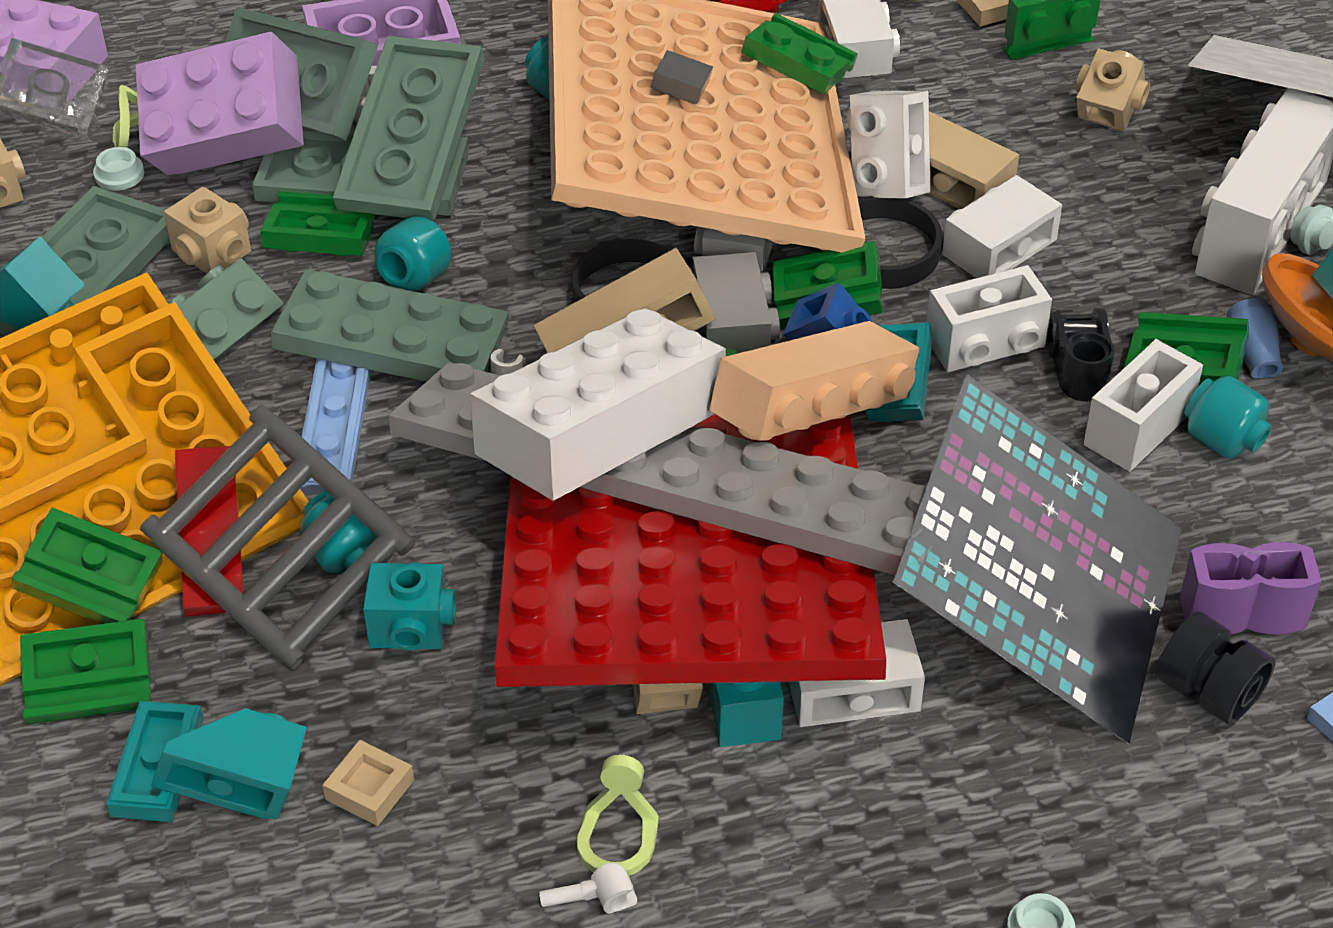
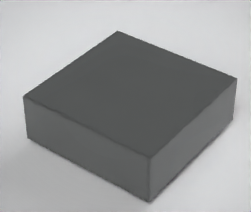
(681, 77)

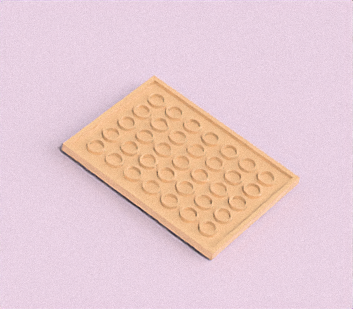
(744, 160)

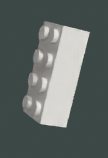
(1264, 190)
(596, 402)

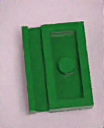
(1048, 25)
(799, 53)
(315, 225)
(803, 275)
(1207, 339)
(87, 569)
(85, 670)

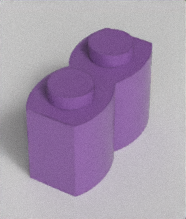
(1254, 588)

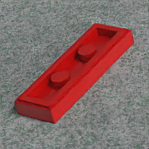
(206, 525)

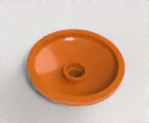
(1300, 303)

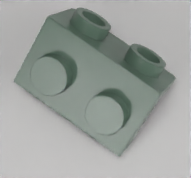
(228, 306)

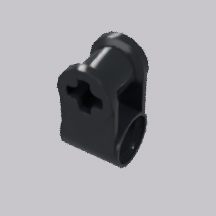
(1080, 352)

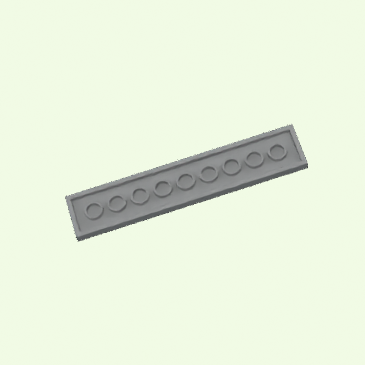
(714, 480)

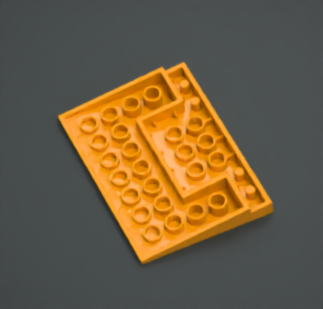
(94, 430)

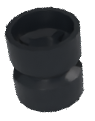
(1222, 672)

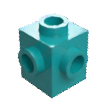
(408, 606)

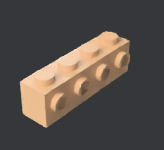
(813, 379)

